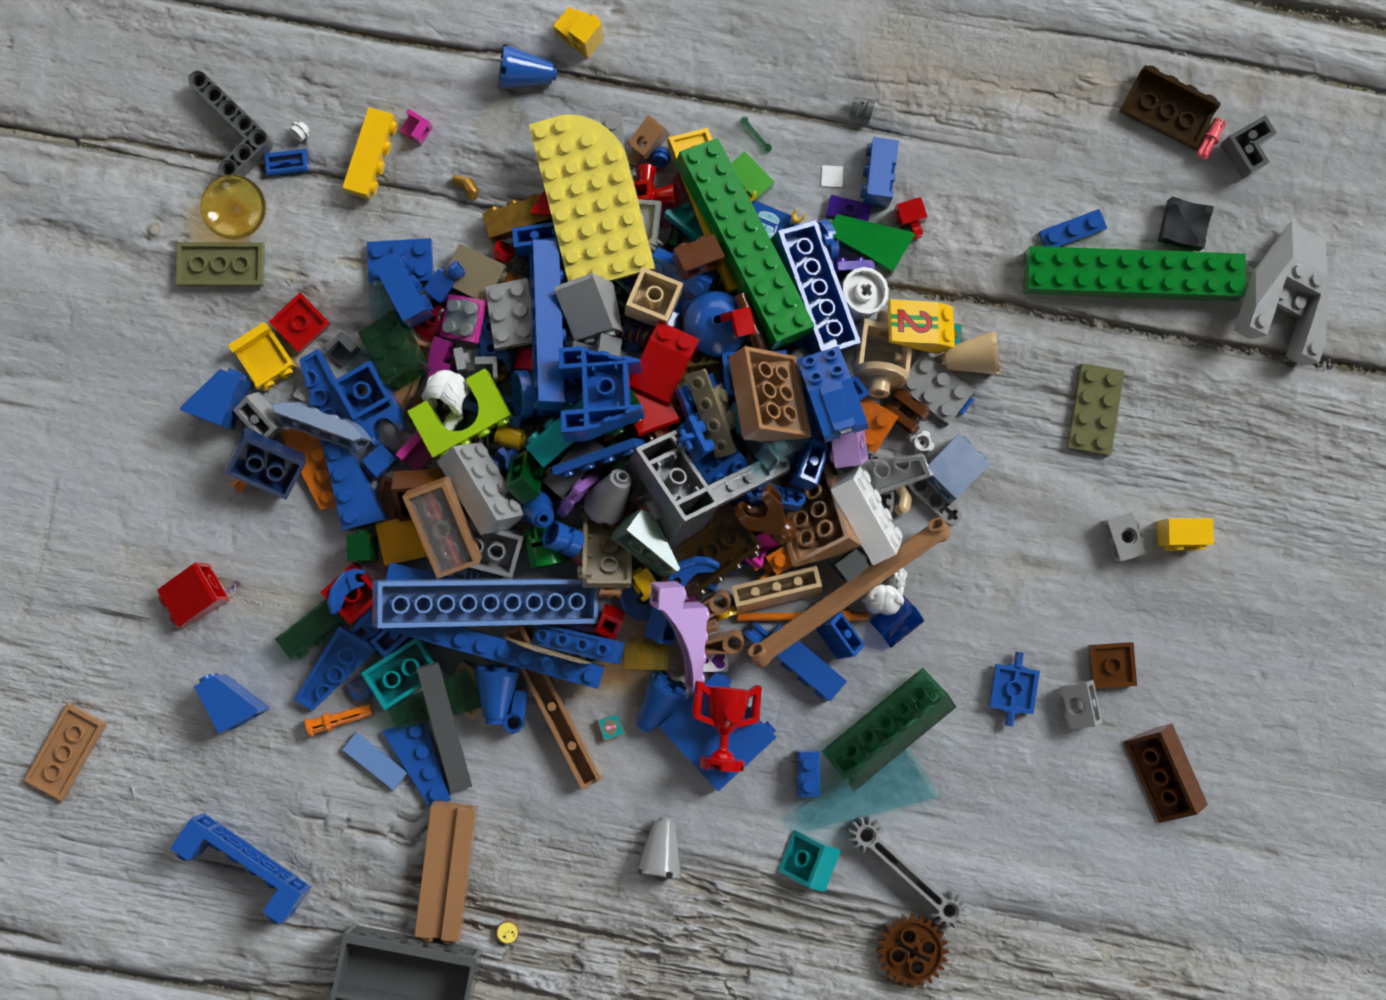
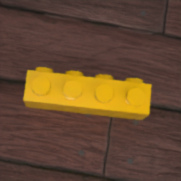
(370, 153)

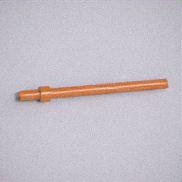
(850, 616)

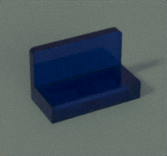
(898, 625)

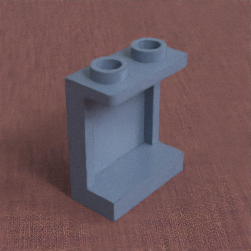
(956, 468)

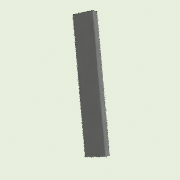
(444, 726)

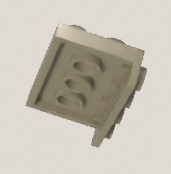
(603, 559)

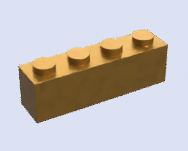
(516, 214)

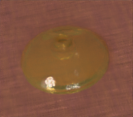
(222, 198)

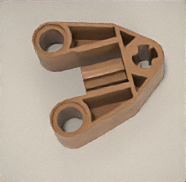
(719, 642)

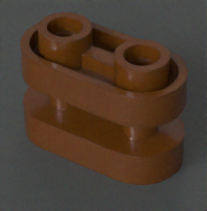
(918, 410)

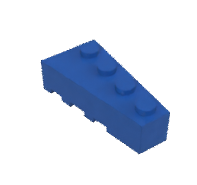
(352, 489)

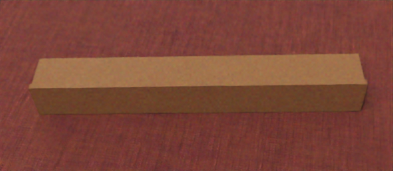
(559, 719)

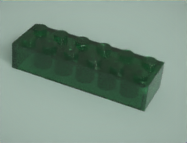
(888, 729)

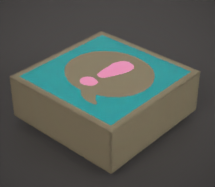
(611, 726)

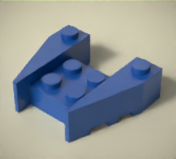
(604, 392)

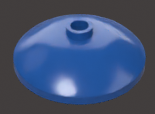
(700, 324)

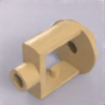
(877, 375)

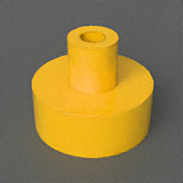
(730, 612)

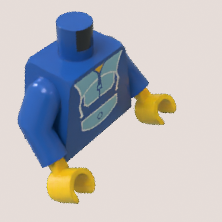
(774, 219)

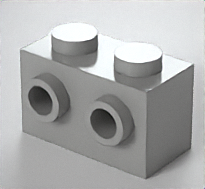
(258, 415)

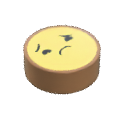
(508, 932)

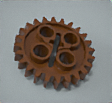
(921, 933)

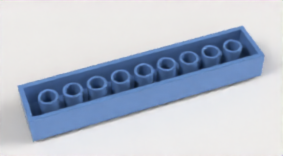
(482, 602)

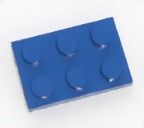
(417, 251)

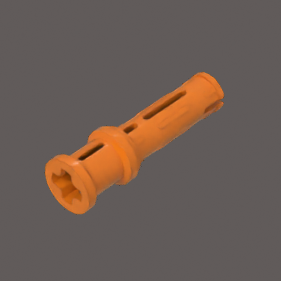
(329, 721)

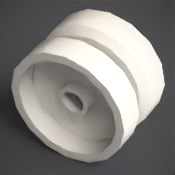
(864, 292)

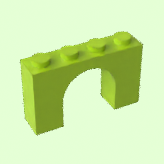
(491, 413)

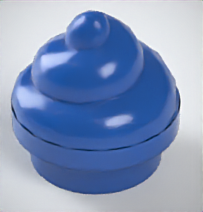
(660, 157)

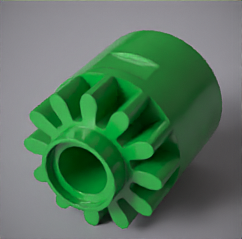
(538, 554)

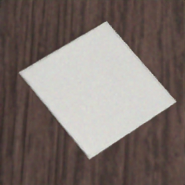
(832, 176)

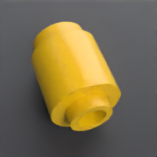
(511, 437)

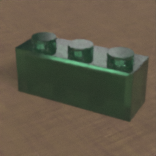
(309, 631)

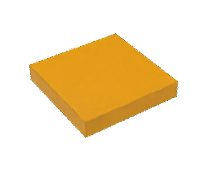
(399, 541)

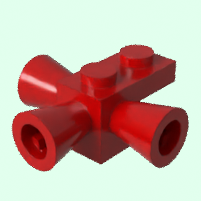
(646, 189)

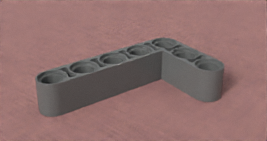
(236, 120)

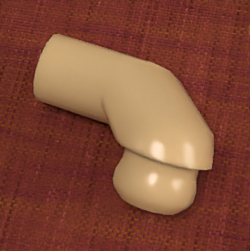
(904, 501)

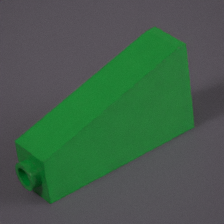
(872, 241)

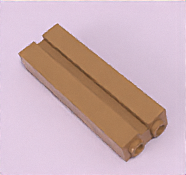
(446, 871)

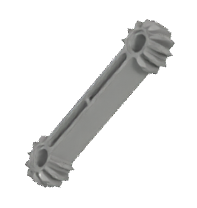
(908, 873)

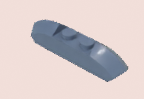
(321, 425)

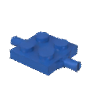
(1014, 689)

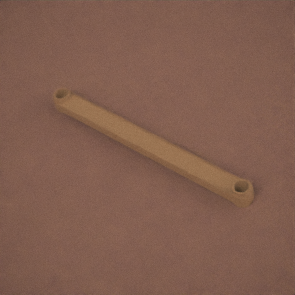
(763, 652)

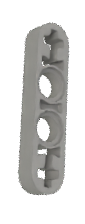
(925, 496)

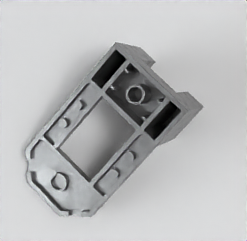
(680, 489)

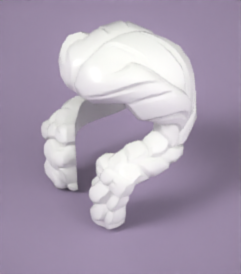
(451, 390)
(886, 598)

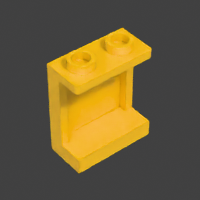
(263, 356)

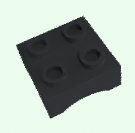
(1185, 224)

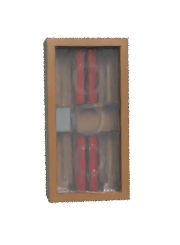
(442, 527)

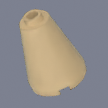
(974, 355)

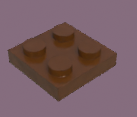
(1112, 665)

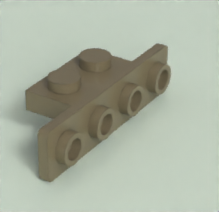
(713, 411)

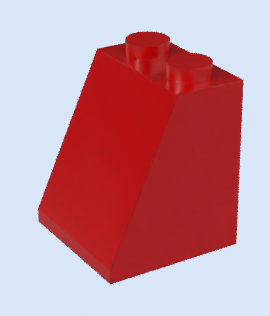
(192, 594)

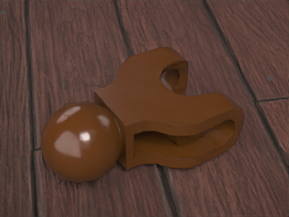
(767, 517)

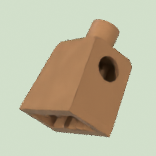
(650, 132)

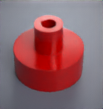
(502, 251)

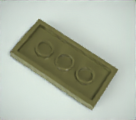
(220, 264)
(1095, 409)

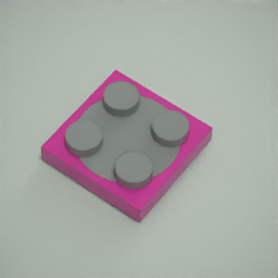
(463, 318)

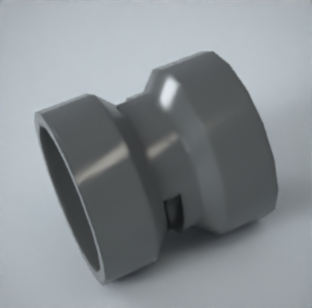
(861, 109)

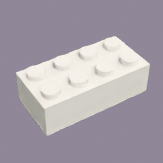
(867, 515)

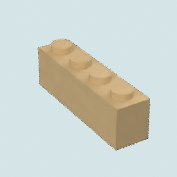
(777, 589)

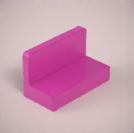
(415, 452)

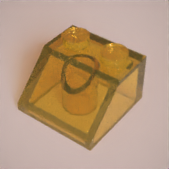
(646, 655)

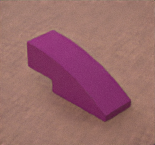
(440, 357)

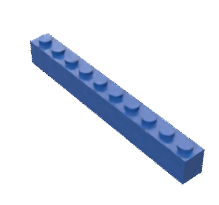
(507, 652)

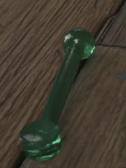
(766, 147)

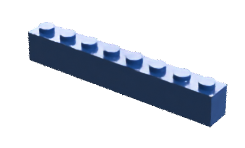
(546, 325)

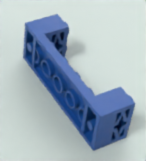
(206, 831)

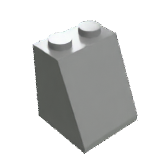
(589, 308)

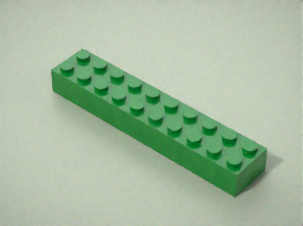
(744, 243)
(1134, 273)

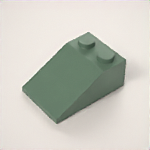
(646, 542)

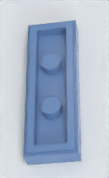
(375, 760)

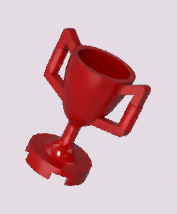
(726, 714)

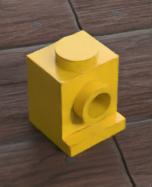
(643, 582)

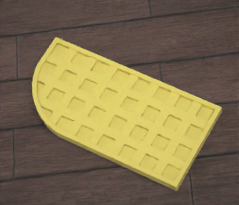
(591, 198)

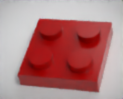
(300, 322)

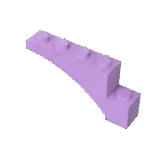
(688, 623)

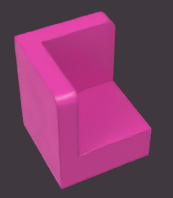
(416, 127)

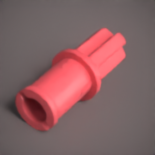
(1211, 138)

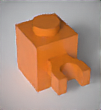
(776, 562)

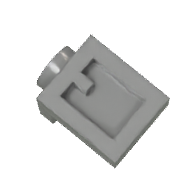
(465, 359)

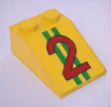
(921, 325)

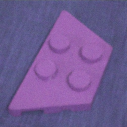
(579, 489)

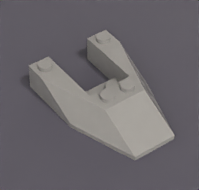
(1294, 280)

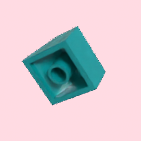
(809, 861)

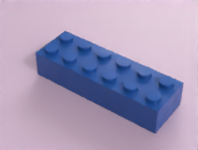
(817, 284)

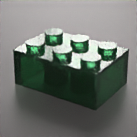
(394, 351)

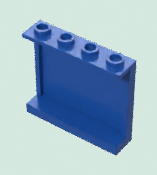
(701, 739)

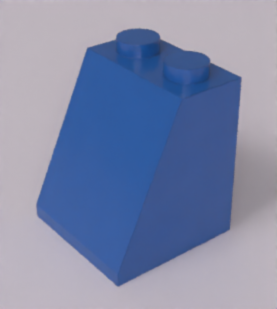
(219, 398)
(228, 702)

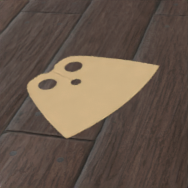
(551, 652)

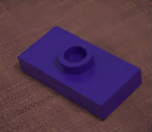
(848, 208)

